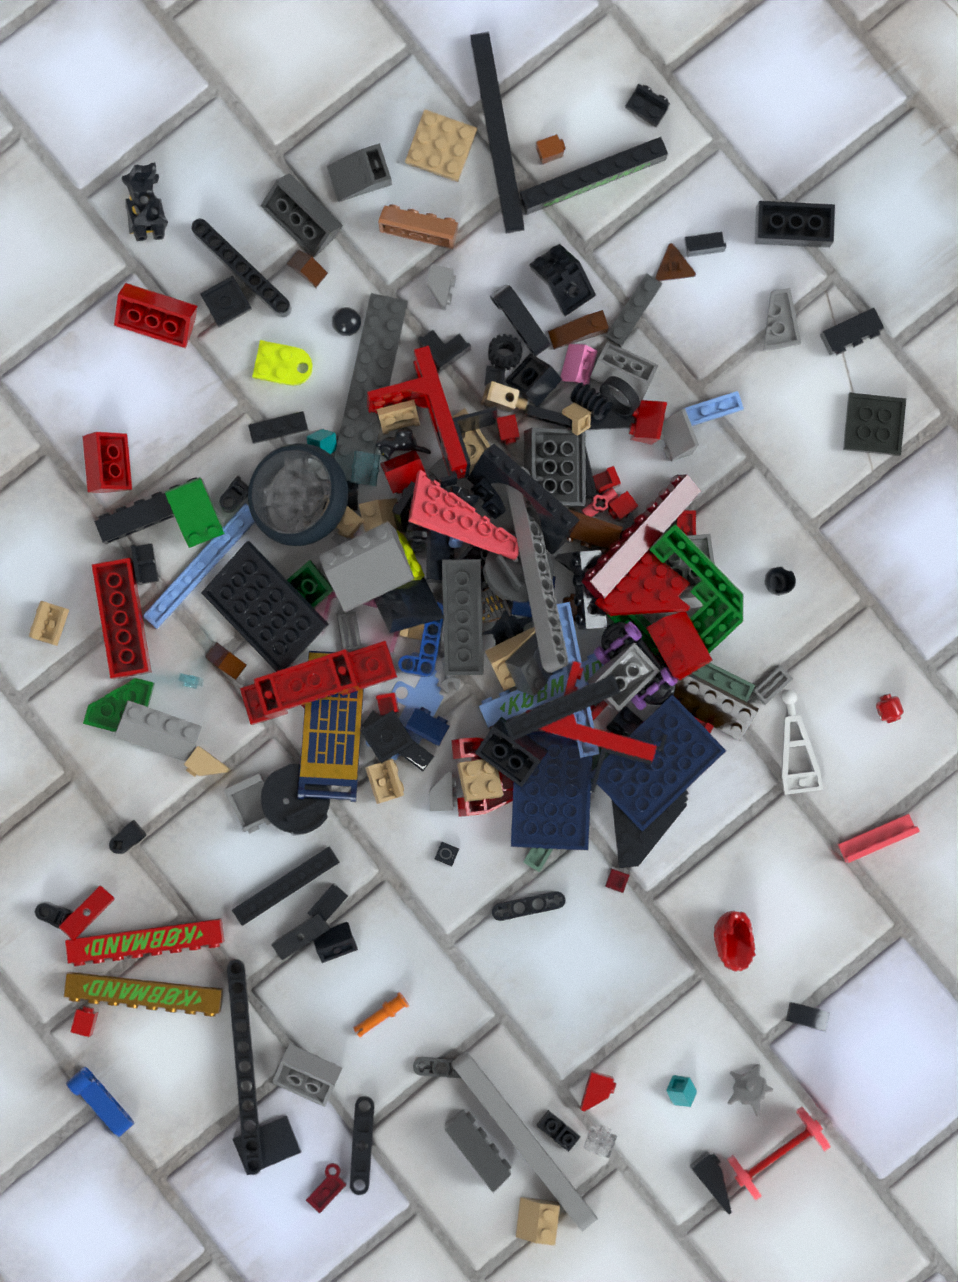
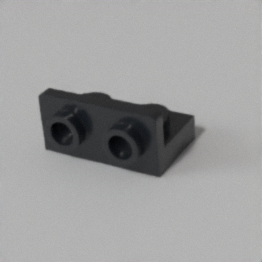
(648, 105)

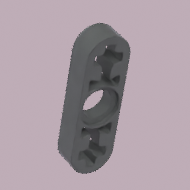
(435, 1073)

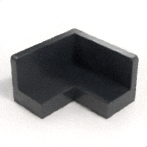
(443, 353)

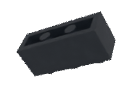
(852, 332)

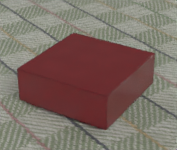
(617, 880)

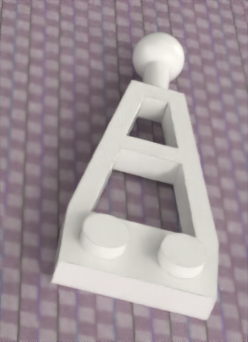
(802, 781)

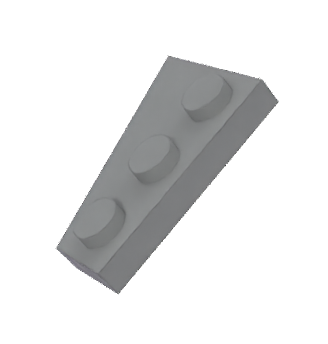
(781, 322)

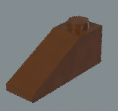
(579, 330)

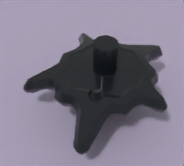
(507, 627)

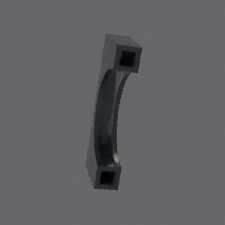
(555, 518)

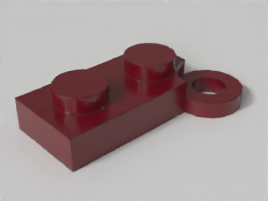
(327, 1190)

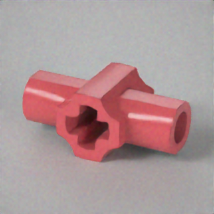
(591, 510)

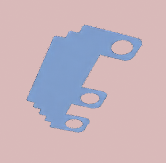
(424, 694)

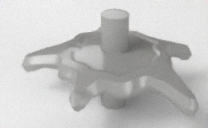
(750, 1089)

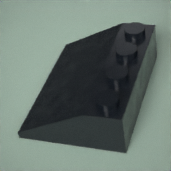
(408, 606)

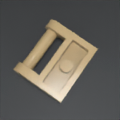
(398, 416)

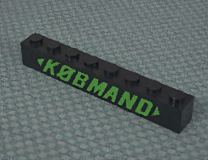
(593, 175)

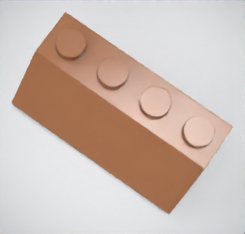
(418, 226)

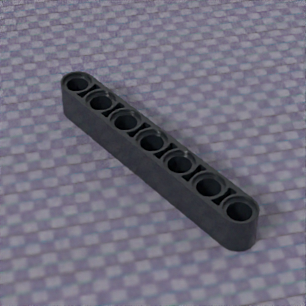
(236, 260)

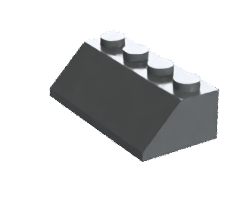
(301, 215)
(478, 1150)

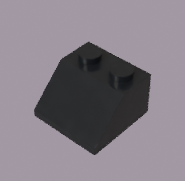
(534, 379)

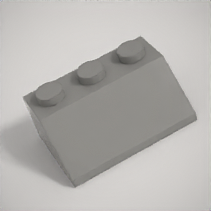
(625, 365)
(307, 1075)

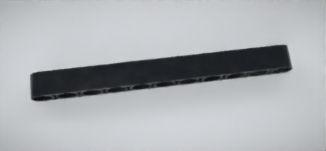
(497, 132)
(249, 1075)

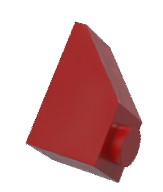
(597, 1090)

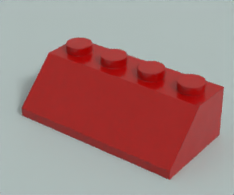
(155, 315)

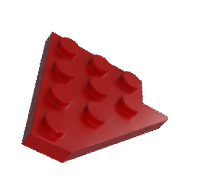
(646, 590)

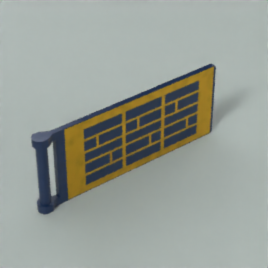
(331, 743)

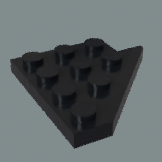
(635, 844)

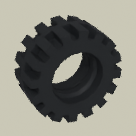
(505, 342)

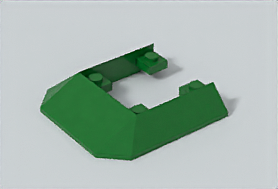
(720, 598)

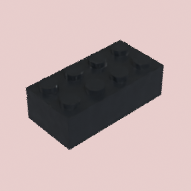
(794, 224)

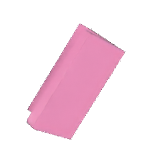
(578, 364)

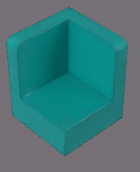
(323, 439)
(681, 1091)

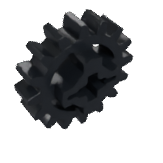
(416, 535)

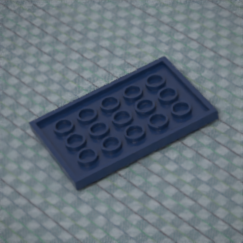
(648, 789)
(555, 800)

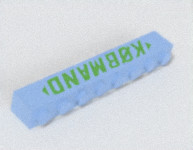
(517, 702)

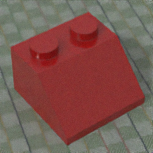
(648, 421)
(402, 470)

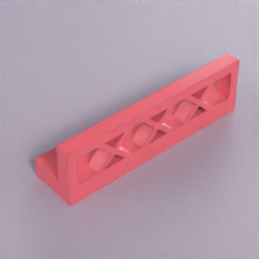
(877, 838)

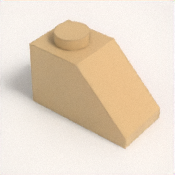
(204, 764)

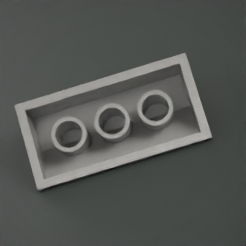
(157, 731)

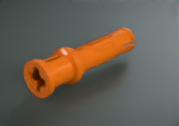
(389, 1009)

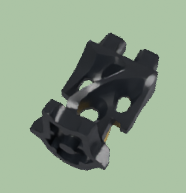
(140, 215)

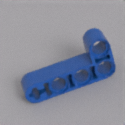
(424, 657)
(100, 1101)

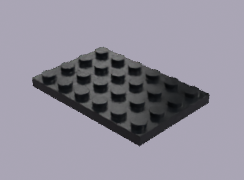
(264, 607)

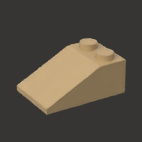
(502, 652)

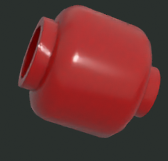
(889, 708)

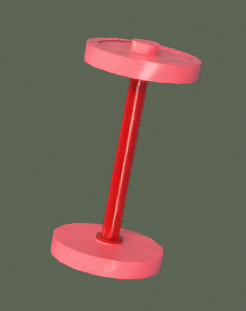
(812, 1129)

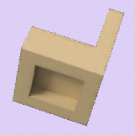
(580, 418)
(413, 632)

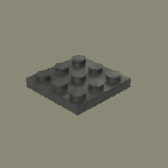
(874, 424)

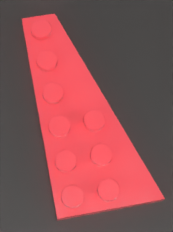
(454, 517)

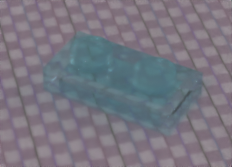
(191, 681)

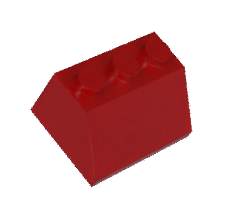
(107, 462)
(679, 644)

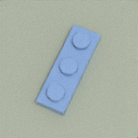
(714, 408)

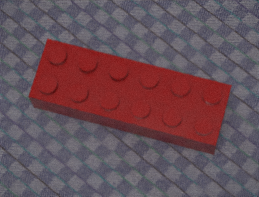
(121, 618)

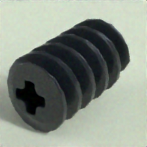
(592, 401)

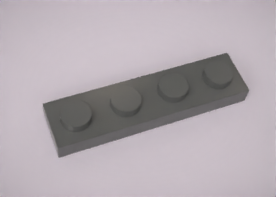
(633, 310)

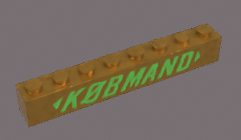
(144, 993)

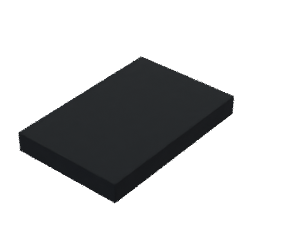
(277, 1143)

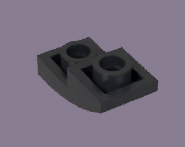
(492, 502)
(807, 1016)
(558, 1130)

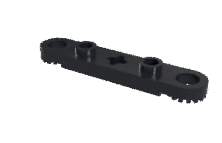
(362, 1131)

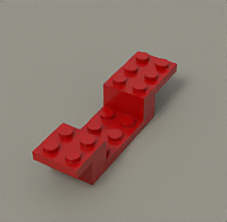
(316, 679)

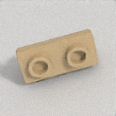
(349, 523)
(48, 623)
(385, 781)

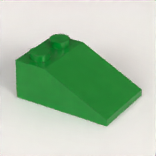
(194, 512)

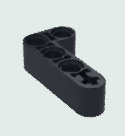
(520, 318)

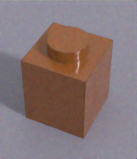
(550, 149)

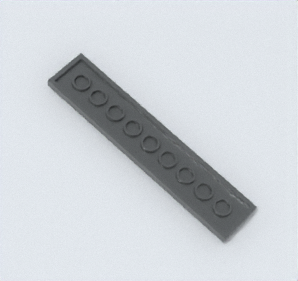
(371, 372)

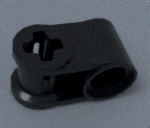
(235, 493)
(129, 835)
(55, 915)

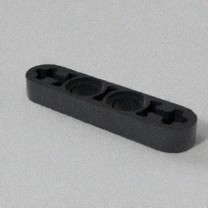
(529, 909)

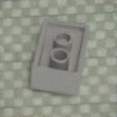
(678, 436)
(631, 671)

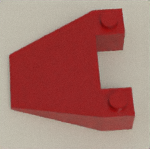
(466, 749)

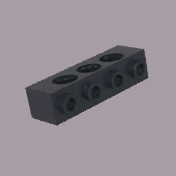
(597, 617)

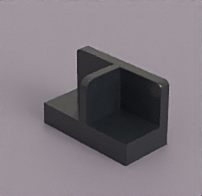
(144, 564)

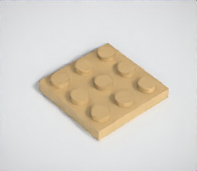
(441, 145)

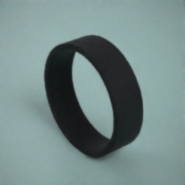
(626, 389)

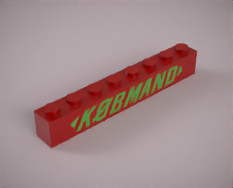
(143, 941)

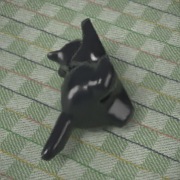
(401, 441)

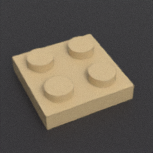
(479, 780)

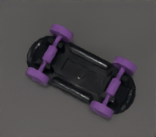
(619, 637)

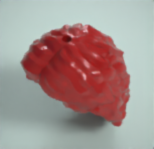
(735, 940)

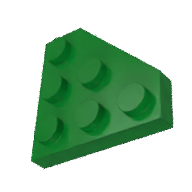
(108, 710)

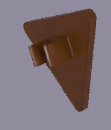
(674, 266)

